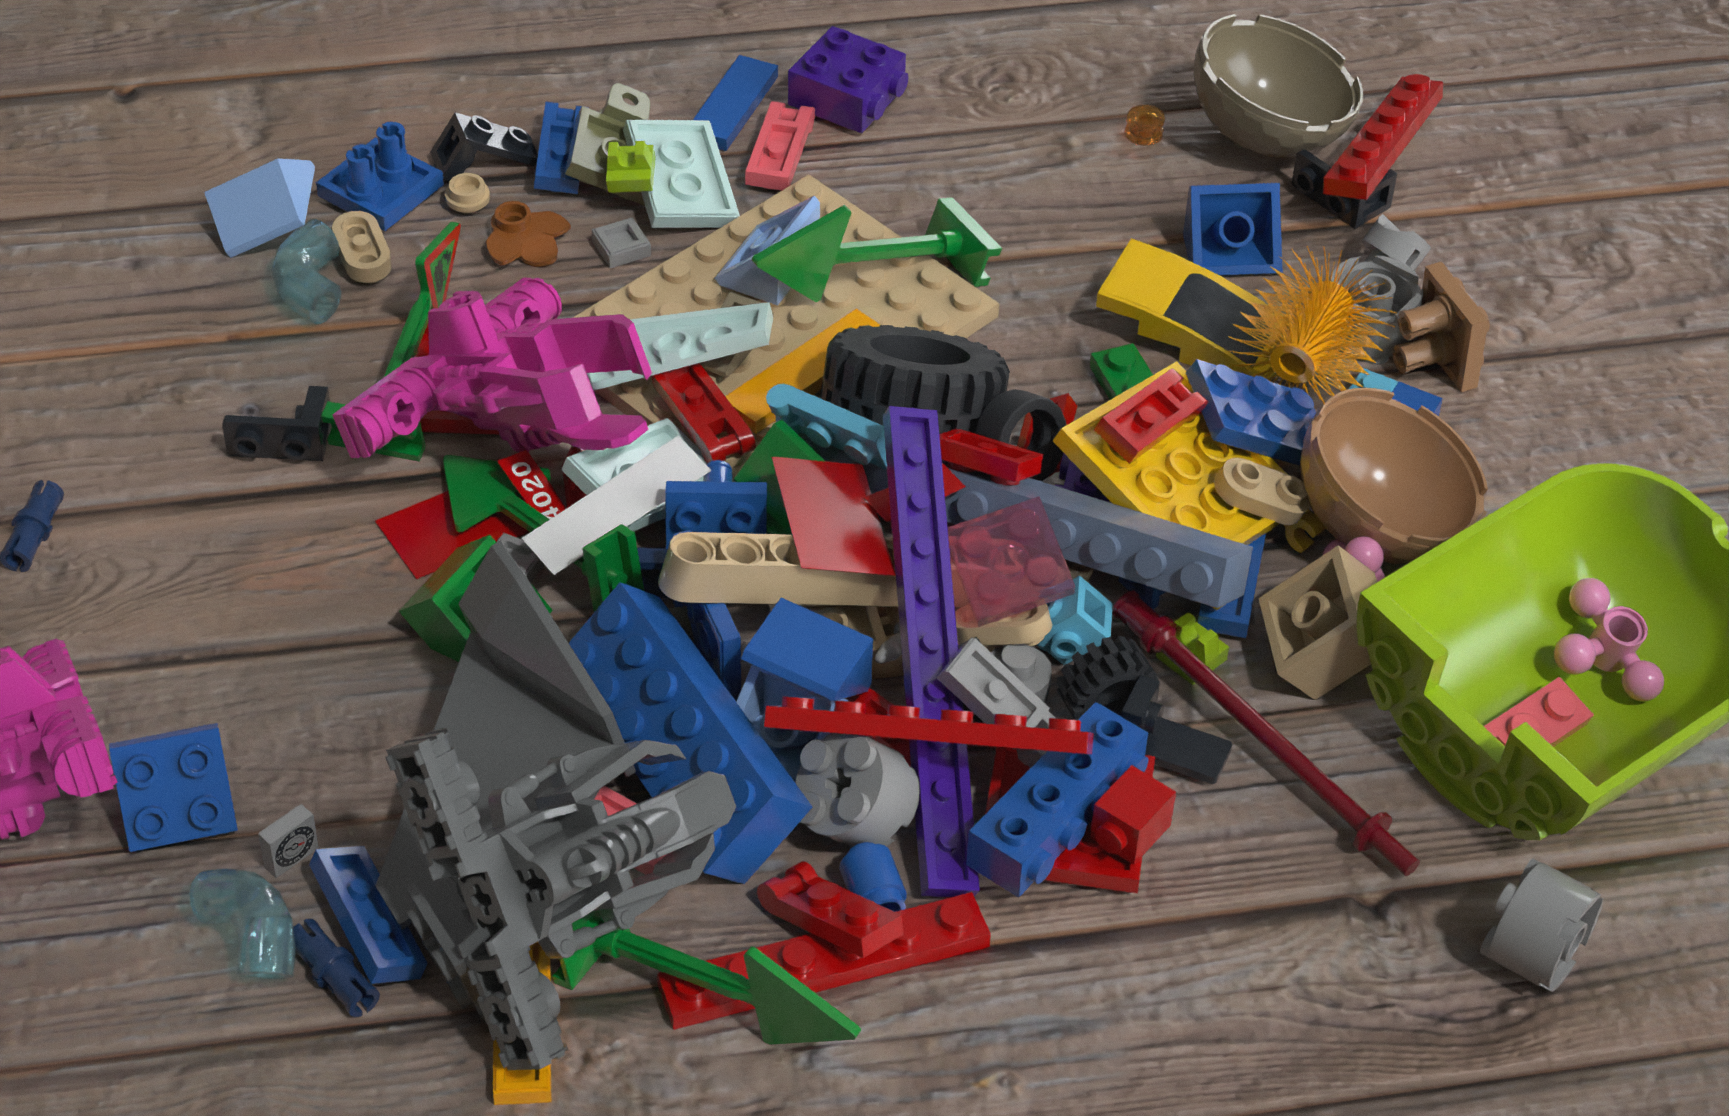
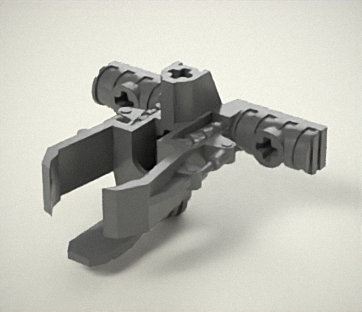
(550, 866)

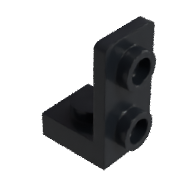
(467, 134)
(1309, 179)
(281, 437)
(1172, 743)

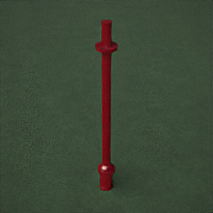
(1159, 635)

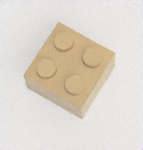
(1315, 623)

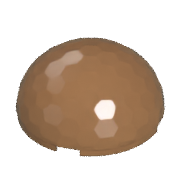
(1389, 474)

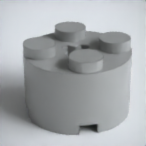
(1400, 283)
(856, 789)
(1542, 925)

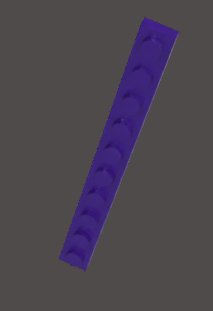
(928, 645)

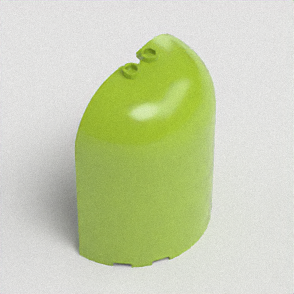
(1479, 628)

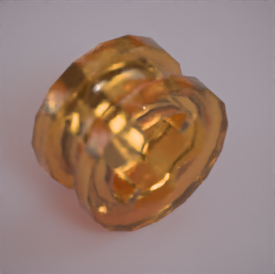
(1145, 125)

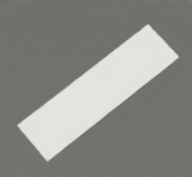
(614, 503)

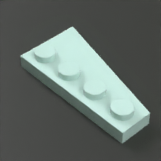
(694, 338)

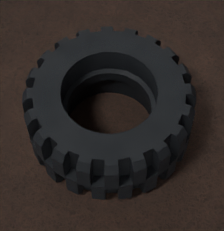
(912, 369)

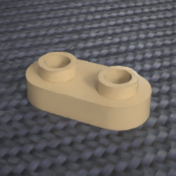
(362, 246)
(1262, 491)
(1022, 628)

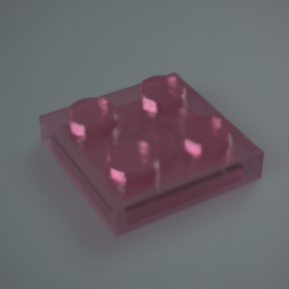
(1009, 561)

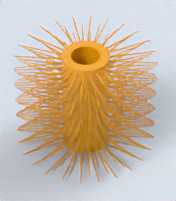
(1312, 329)

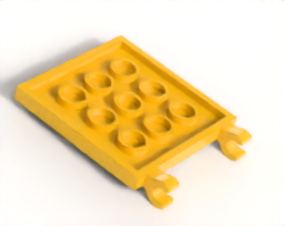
(1175, 476)

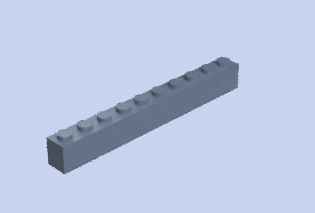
(1101, 534)

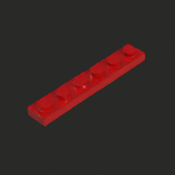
(1383, 137)
(953, 726)
(930, 934)

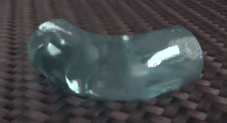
(297, 272)
(256, 912)

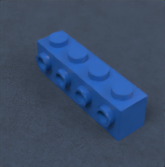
(1053, 804)

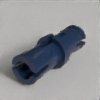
(31, 526)
(334, 968)

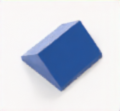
(1234, 228)
(812, 652)

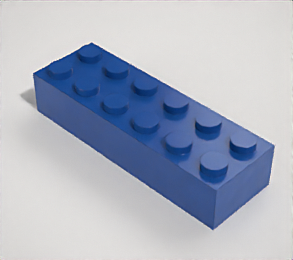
(672, 696)

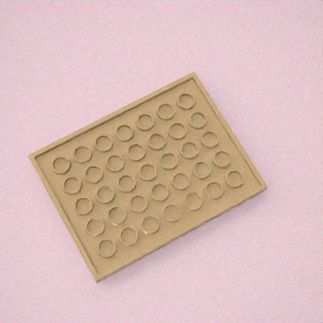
(890, 291)

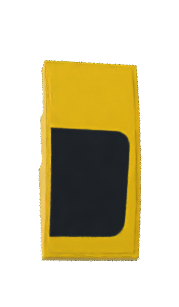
(1184, 307)

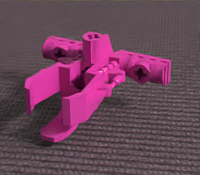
(508, 372)
(45, 737)

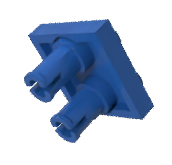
(381, 178)
(716, 504)
(173, 787)

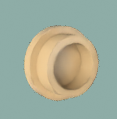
(467, 193)

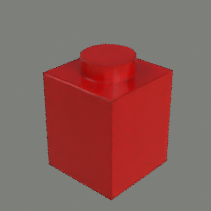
(1132, 815)

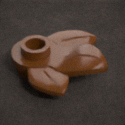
(524, 235)

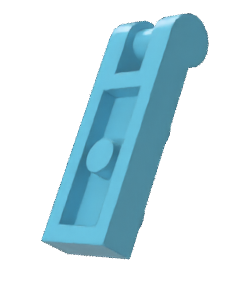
(829, 424)

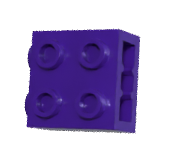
(847, 79)

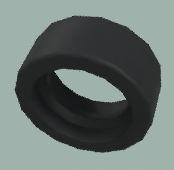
(1009, 407)

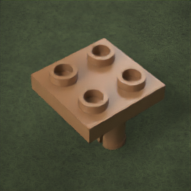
(1448, 330)

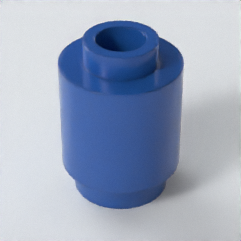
(873, 875)

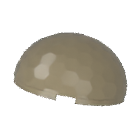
(1274, 86)

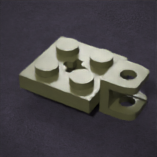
(596, 129)

